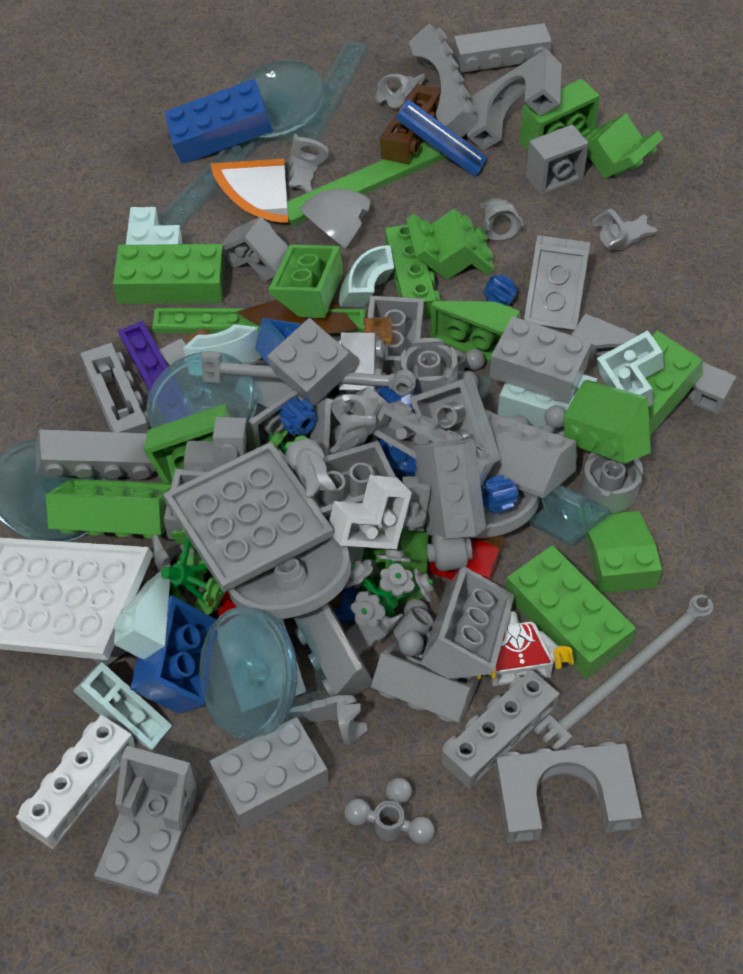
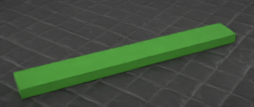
(369, 178)
(219, 319)

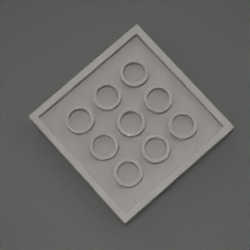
(247, 516)

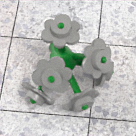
(393, 586)

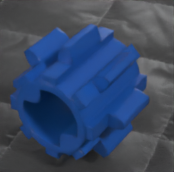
(500, 289)
(298, 416)
(499, 494)

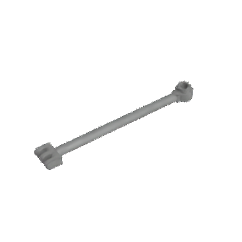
(215, 368)
(560, 728)

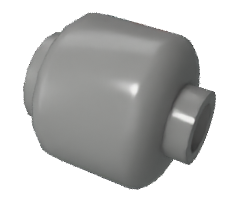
(449, 552)

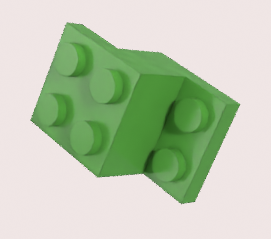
(619, 146)
(450, 244)

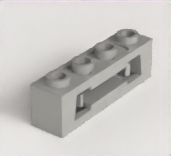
(99, 365)

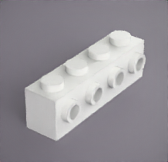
(75, 781)

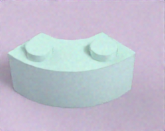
(368, 270)
(235, 341)

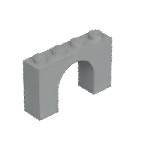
(536, 78)
(602, 767)

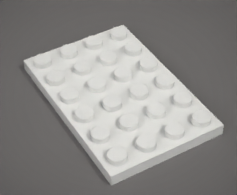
(66, 595)

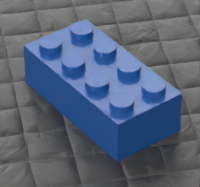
(218, 121)

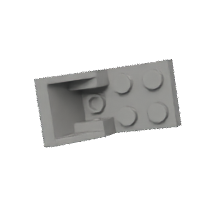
(557, 282)
(153, 809)

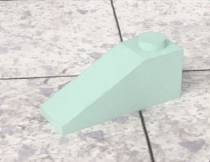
(144, 620)
(124, 707)

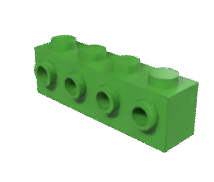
(409, 272)

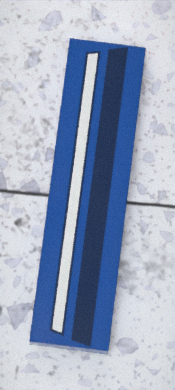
(441, 137)

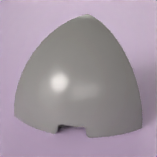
(337, 213)

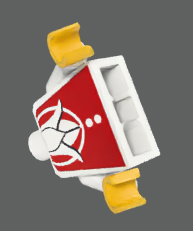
(527, 649)

